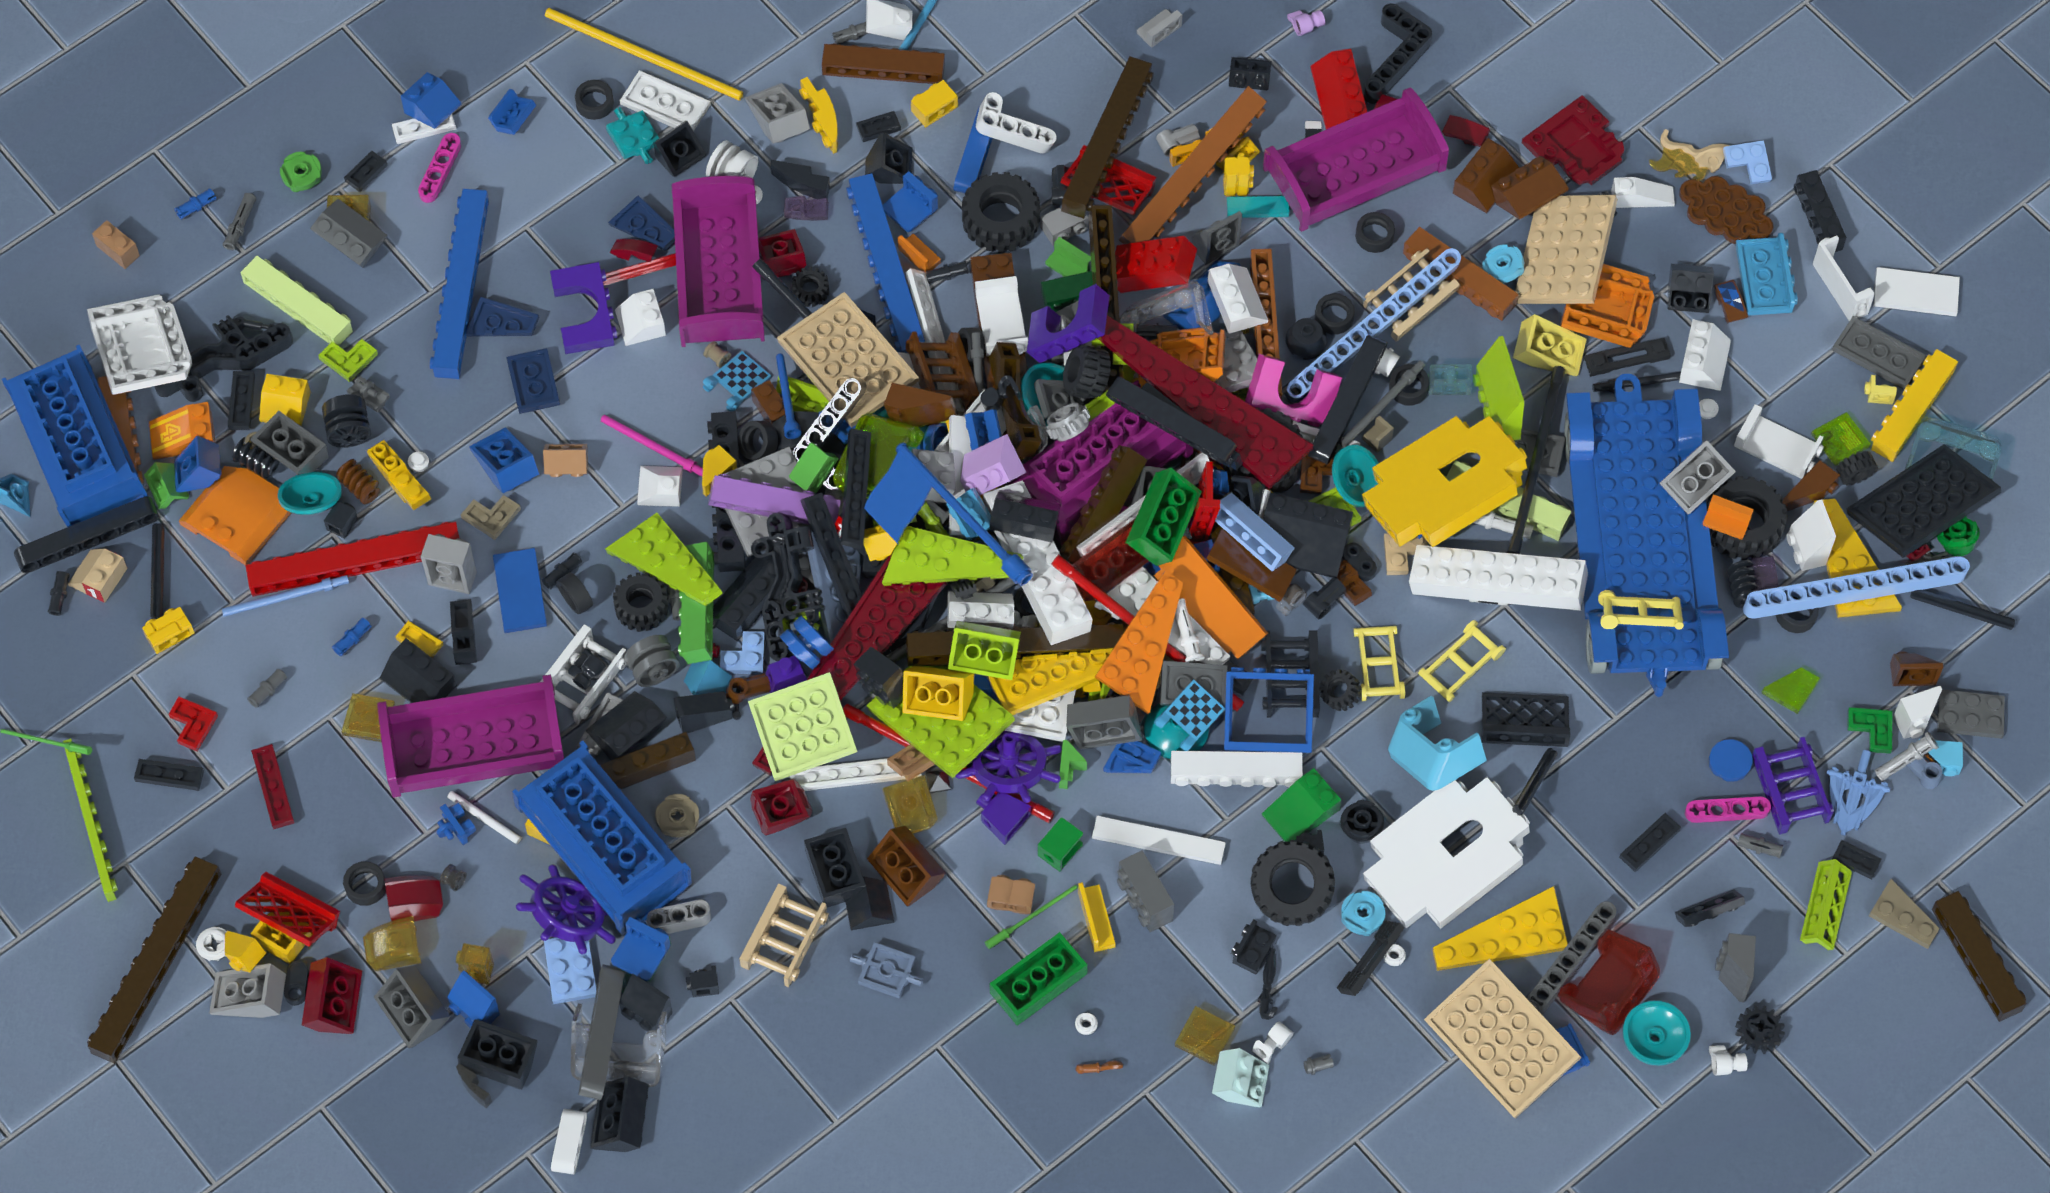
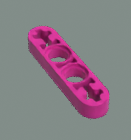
(442, 168)
(1727, 807)

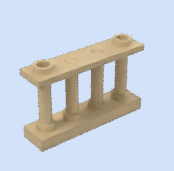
(1430, 301)
(771, 918)

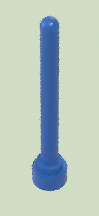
(791, 428)

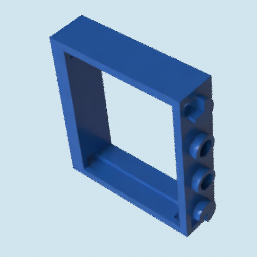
(1280, 674)

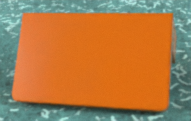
(918, 253)
(1728, 517)

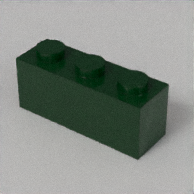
(1064, 291)

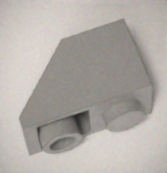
(1062, 225)

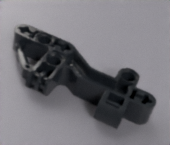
(228, 355)
(785, 589)

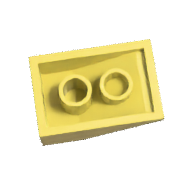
(1549, 345)

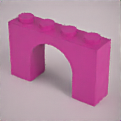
(1313, 408)

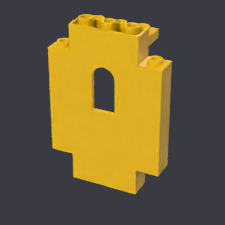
(1418, 498)

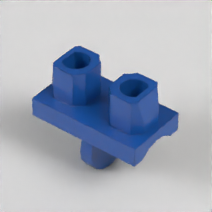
(451, 815)

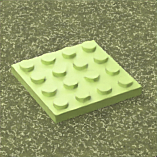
(802, 726)

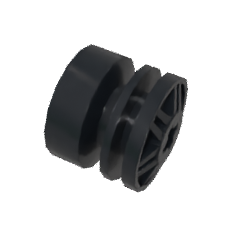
(346, 421)

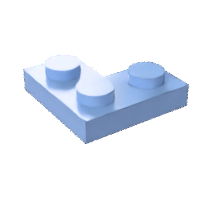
(1753, 156)
(748, 660)

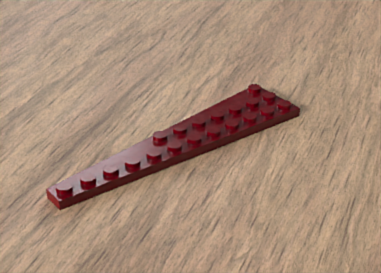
(1264, 445)
(876, 623)

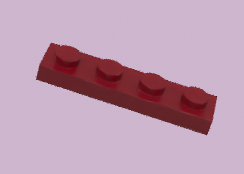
(272, 786)

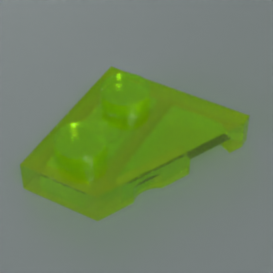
(1792, 689)

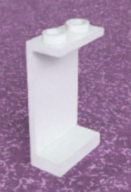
(1850, 302)
(1000, 313)
(1777, 444)

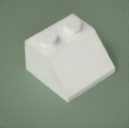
(640, 318)
(1915, 711)

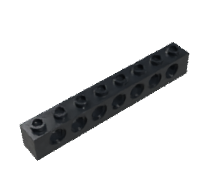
(734, 558)

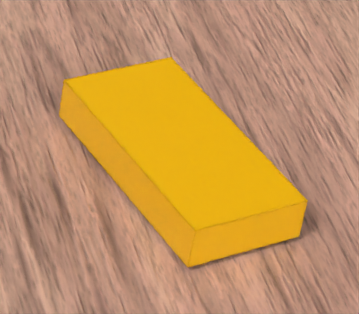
(420, 638)

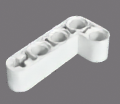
(1039, 138)

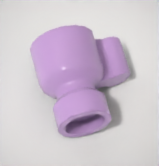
(1305, 23)

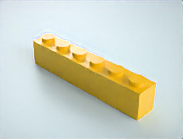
(1914, 405)

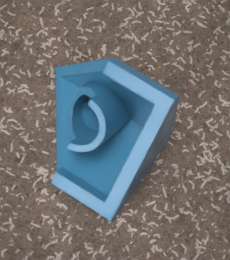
(15, 493)
(706, 678)

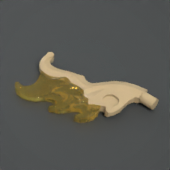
(1688, 159)

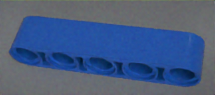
(973, 159)

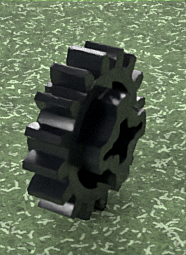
(1750, 1027)

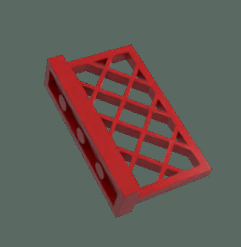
(1124, 174)
(1205, 509)
(292, 900)

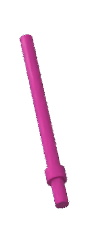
(688, 464)

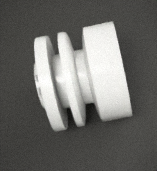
(730, 161)

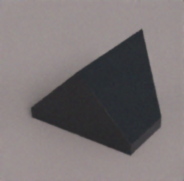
(1248, 491)

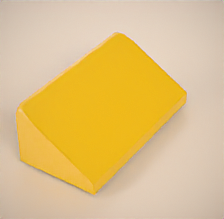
(1243, 148)

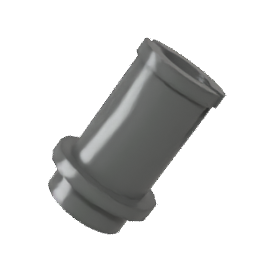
(1318, 1064)

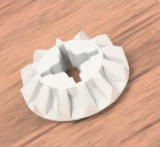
(205, 940)

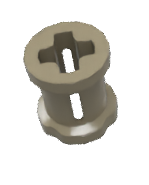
(716, 354)

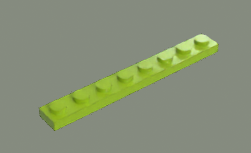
(93, 827)

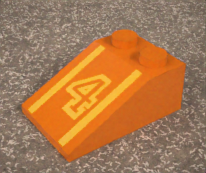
(177, 429)

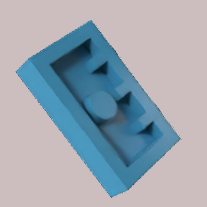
(974, 505)

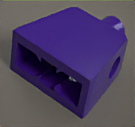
(785, 673)
(1004, 815)

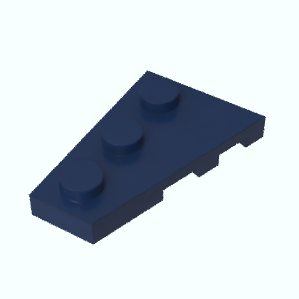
(644, 223)
(501, 320)

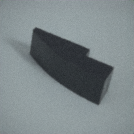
(801, 179)
(463, 632)

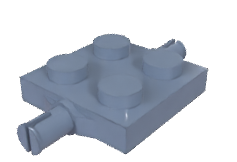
(886, 970)

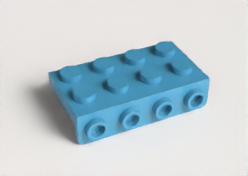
(1766, 275)

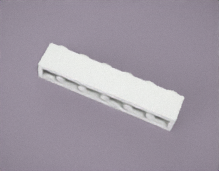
(1235, 768)

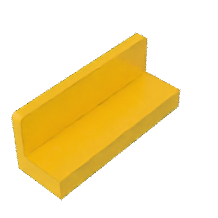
(1096, 917)

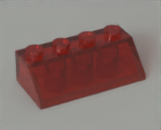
(1109, 562)

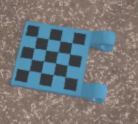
(738, 378)
(1192, 711)

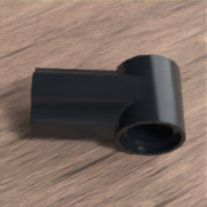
(1058, 188)
(1320, 602)

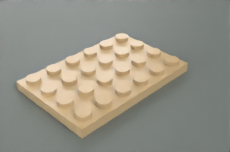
(1566, 250)
(844, 345)
(1502, 1038)

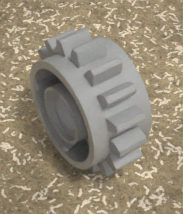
(1067, 422)

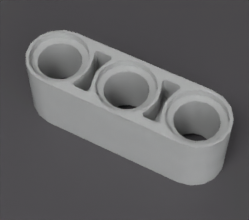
(687, 910)

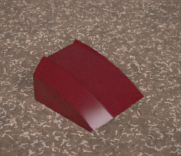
(782, 252)
(780, 806)
(414, 896)

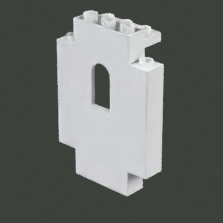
(1423, 877)

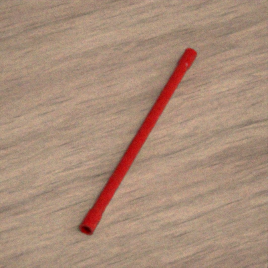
(1068, 570)
(860, 717)

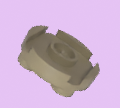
(669, 807)

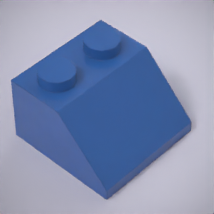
(429, 100)
(197, 465)
(472, 1001)

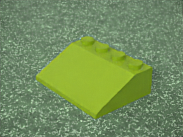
(1500, 389)

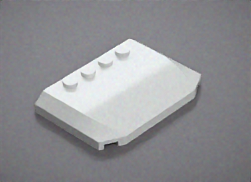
(140, 343)

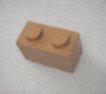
(115, 244)
(565, 459)

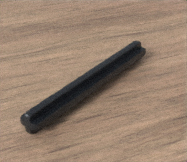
(157, 571)
(1963, 608)
(1534, 781)

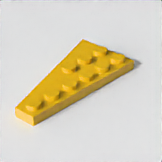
(1850, 558)
(1047, 677)
(1519, 932)

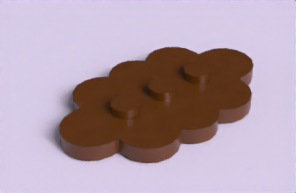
(1725, 209)

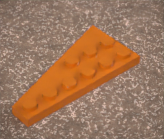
(1139, 653)

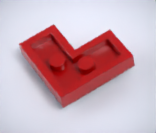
(197, 721)

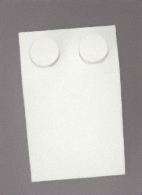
(1812, 537)

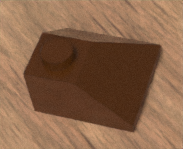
(1914, 670)

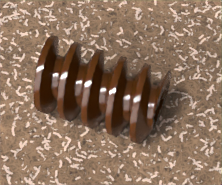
(358, 481)

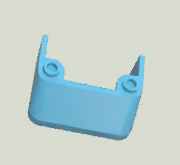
(1429, 762)

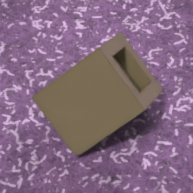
(1379, 434)

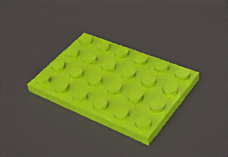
(948, 741)

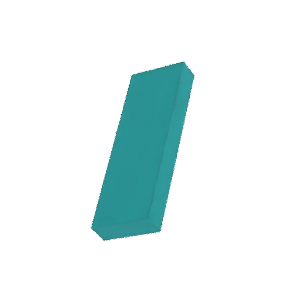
(1258, 206)

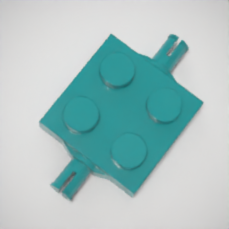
(632, 134)

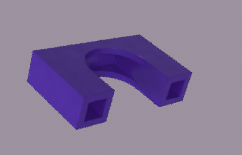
(1088, 324)
(598, 331)

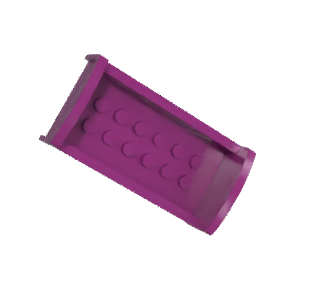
(1358, 159)
(715, 259)
(1073, 467)
(470, 737)

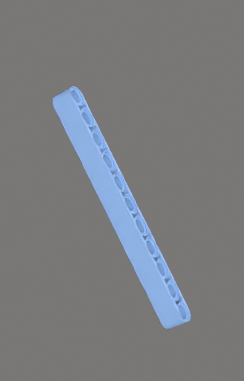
(1379, 317)
(1848, 593)

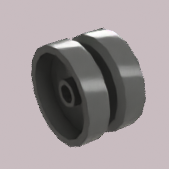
(651, 660)

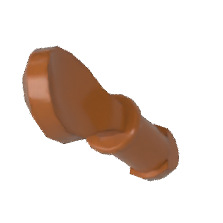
(1095, 1067)

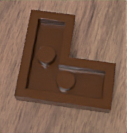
(1312, 474)

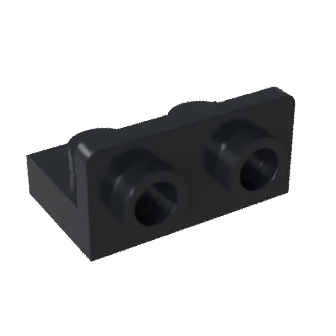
(1250, 73)
(1253, 947)

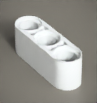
(569, 1141)

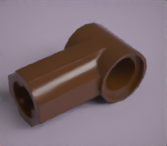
(749, 687)

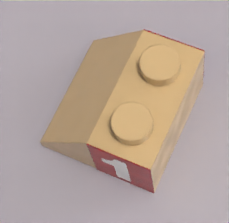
(99, 574)

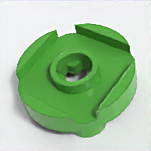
(304, 181)

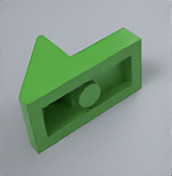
(1070, 761)

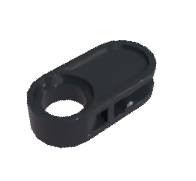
(296, 978)

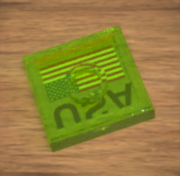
(1841, 438)

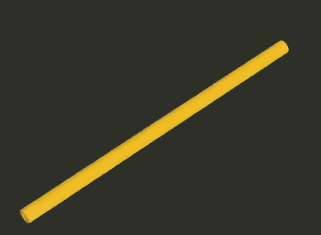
(644, 54)

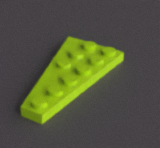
(658, 551)
(940, 558)

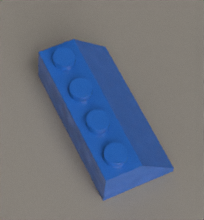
(1186, 317)

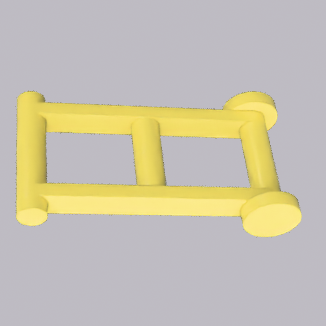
(1610, 621)
(1469, 631)
(1399, 687)

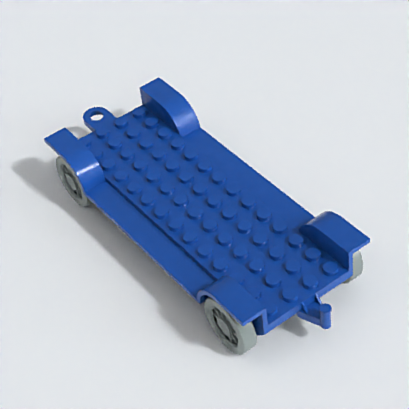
(1639, 535)

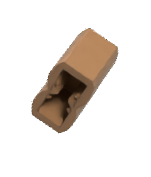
(1011, 894)

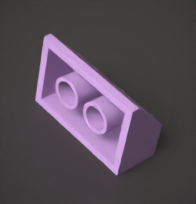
(991, 466)

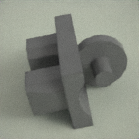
(373, 395)

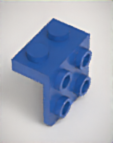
(911, 203)
(641, 949)

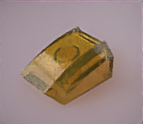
(910, 804)
(392, 945)

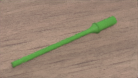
(72, 746)
(1005, 933)

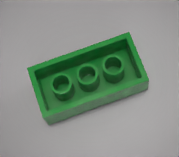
(1163, 516)
(1038, 978)

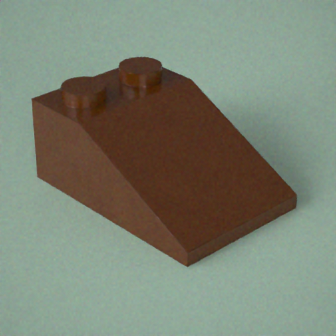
(918, 406)

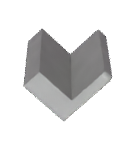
(1160, 27)

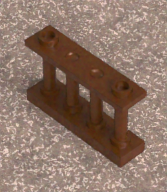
(956, 361)

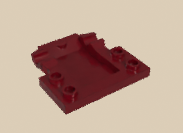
(1577, 142)

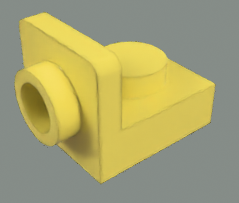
(1879, 393)

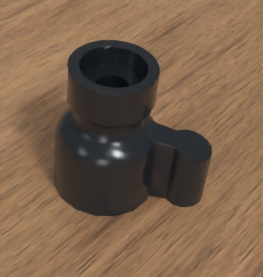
(590, 668)

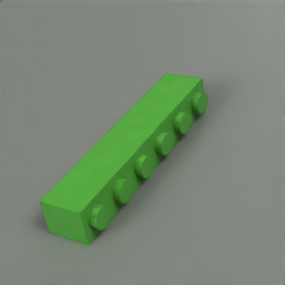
(697, 619)

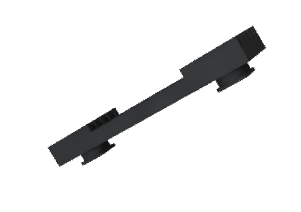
(1598, 362)
(963, 588)
(1385, 937)

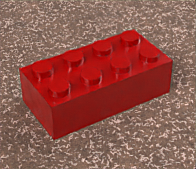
(1154, 263)

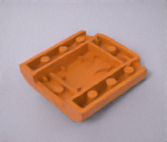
(1619, 308)
(1195, 349)
(237, 513)

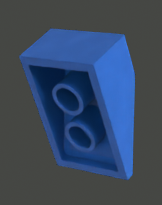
(505, 460)

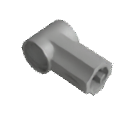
(1169, 139)

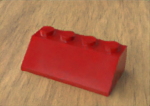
(1338, 87)

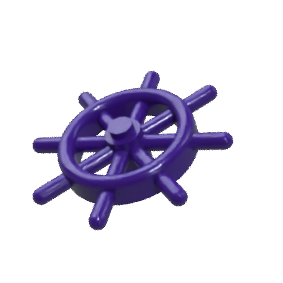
(1009, 762)
(565, 910)

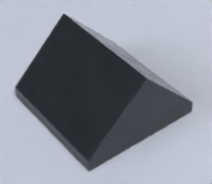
(678, 149)
(870, 906)

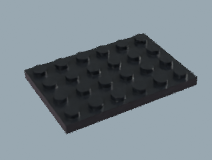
(1923, 500)

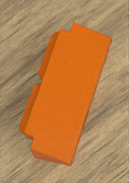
(1213, 602)

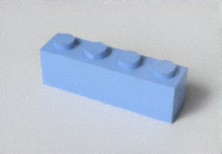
(1253, 532)

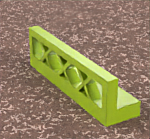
(1823, 900)

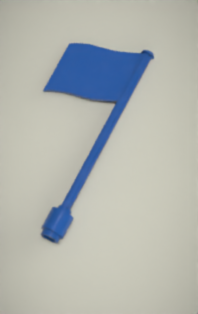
(902, 495)

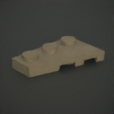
(1904, 916)

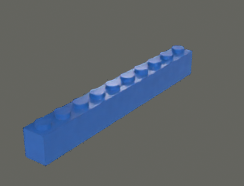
(884, 260)
(460, 284)

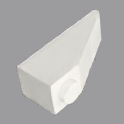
(1641, 193)

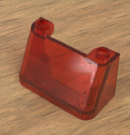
(1613, 983)

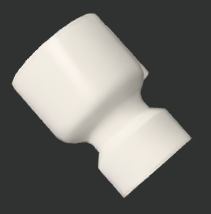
(1724, 1063)

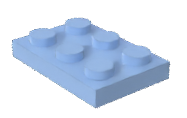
(569, 971)

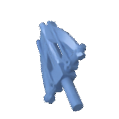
(1848, 815)

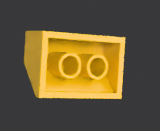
(937, 692)

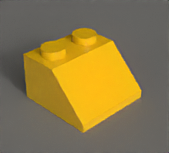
(284, 395)

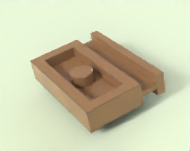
(909, 762)

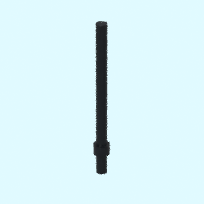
(1643, 381)

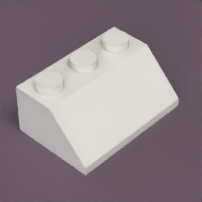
(1236, 297)
(1705, 356)
(981, 609)

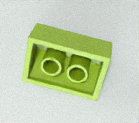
(984, 650)

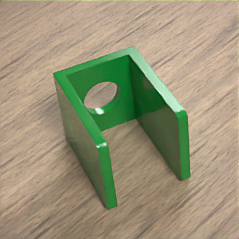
(1060, 844)

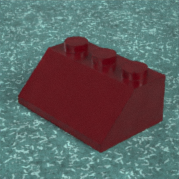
(331, 997)

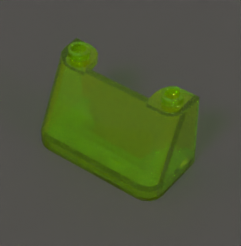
(885, 437)

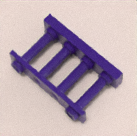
(1777, 799)

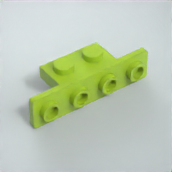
(804, 396)

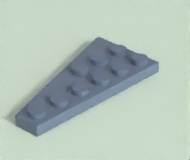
(833, 615)

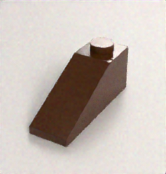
(1813, 486)

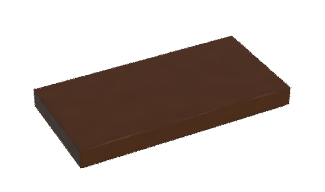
(1243, 564)

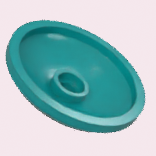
(1354, 473)
(309, 493)
(1169, 736)
(1657, 1020)

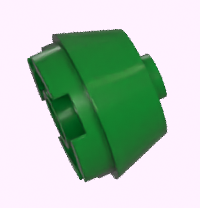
(1960, 537)

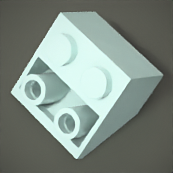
(1240, 1078)

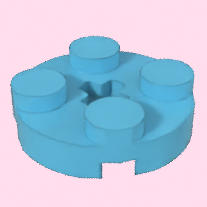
(1511, 256)
(1359, 901)

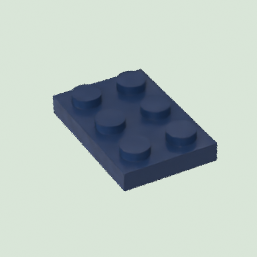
(533, 381)

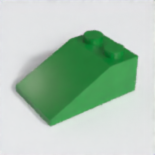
(1302, 806)

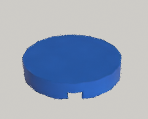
(1730, 760)

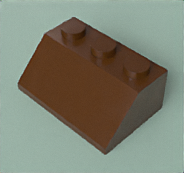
(1482, 171)
(1529, 188)
(906, 865)

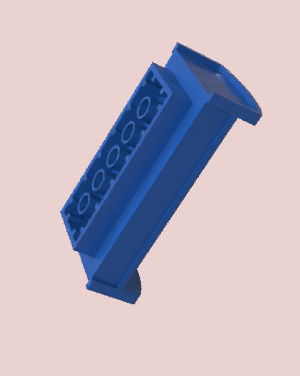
(75, 437)
(603, 838)

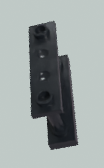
(1311, 663)

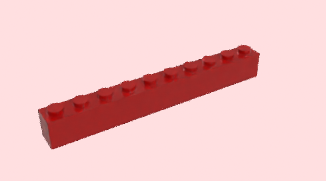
(342, 560)

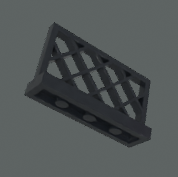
(1525, 732)

